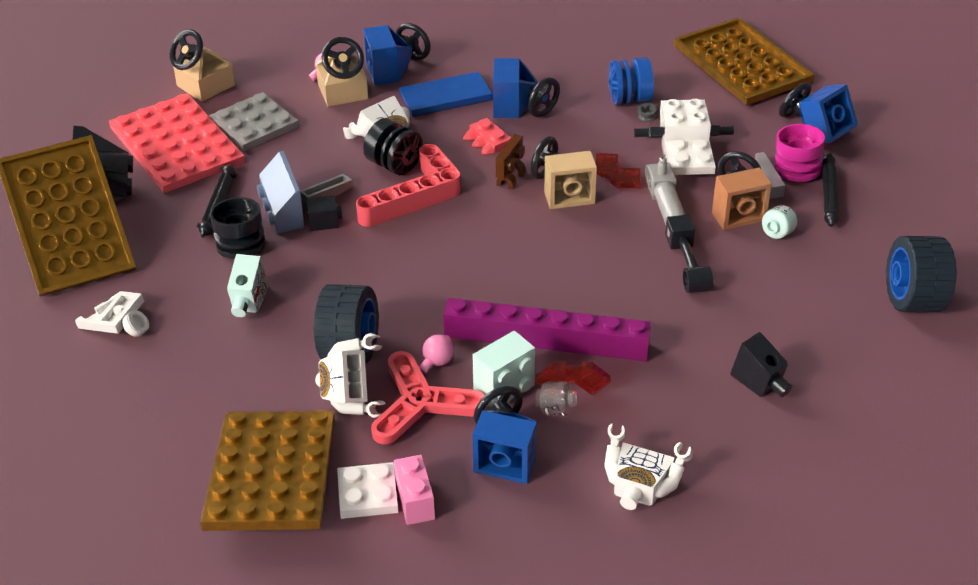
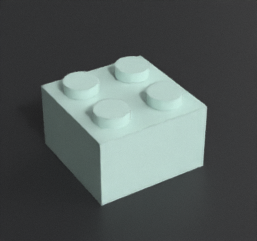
(504, 363)

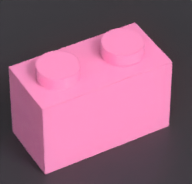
(414, 489)

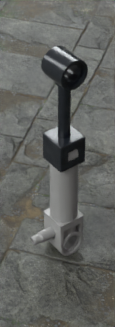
(679, 226)

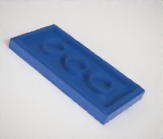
(445, 93)

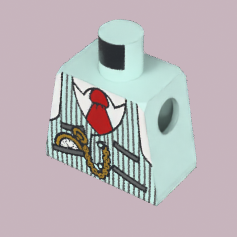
(247, 284)

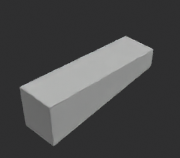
(767, 168)
(330, 187)

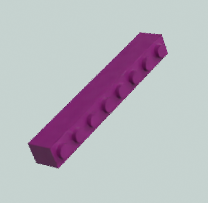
(548, 328)

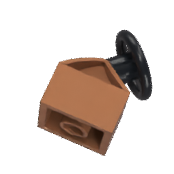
(741, 194)

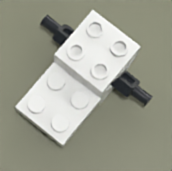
(686, 136)

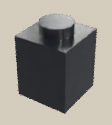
(323, 213)

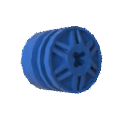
(634, 80)

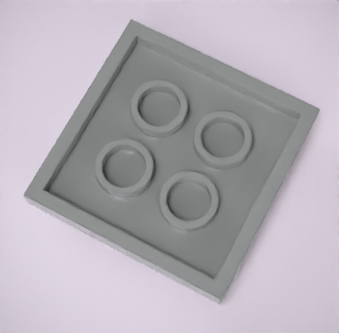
(254, 121)

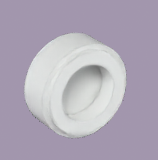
(135, 323)

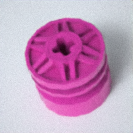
(799, 152)

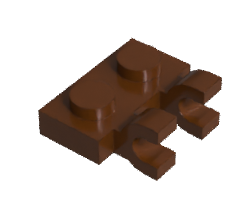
(509, 159)

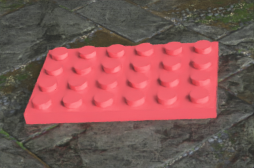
(176, 142)

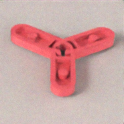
(408, 410)

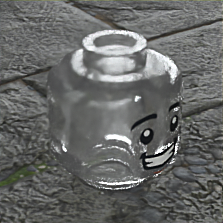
(556, 398)

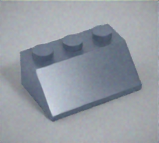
(281, 195)

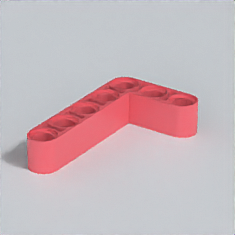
(437, 185)

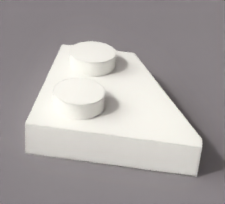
(111, 313)

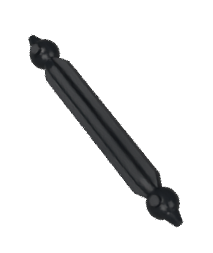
(830, 190)
(218, 195)

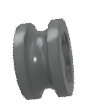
(647, 112)

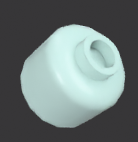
(779, 221)

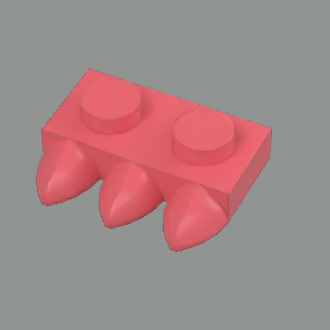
(488, 136)

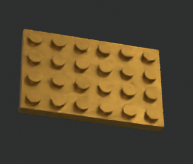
(743, 60)
(65, 215)
(270, 471)

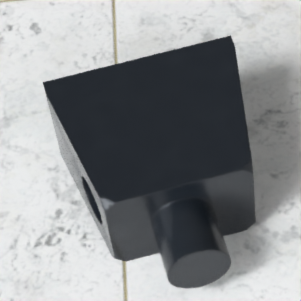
(761, 367)

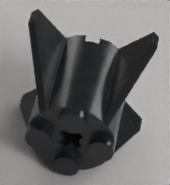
(115, 163)

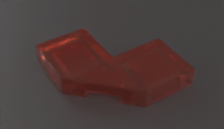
(620, 177)
(587, 375)

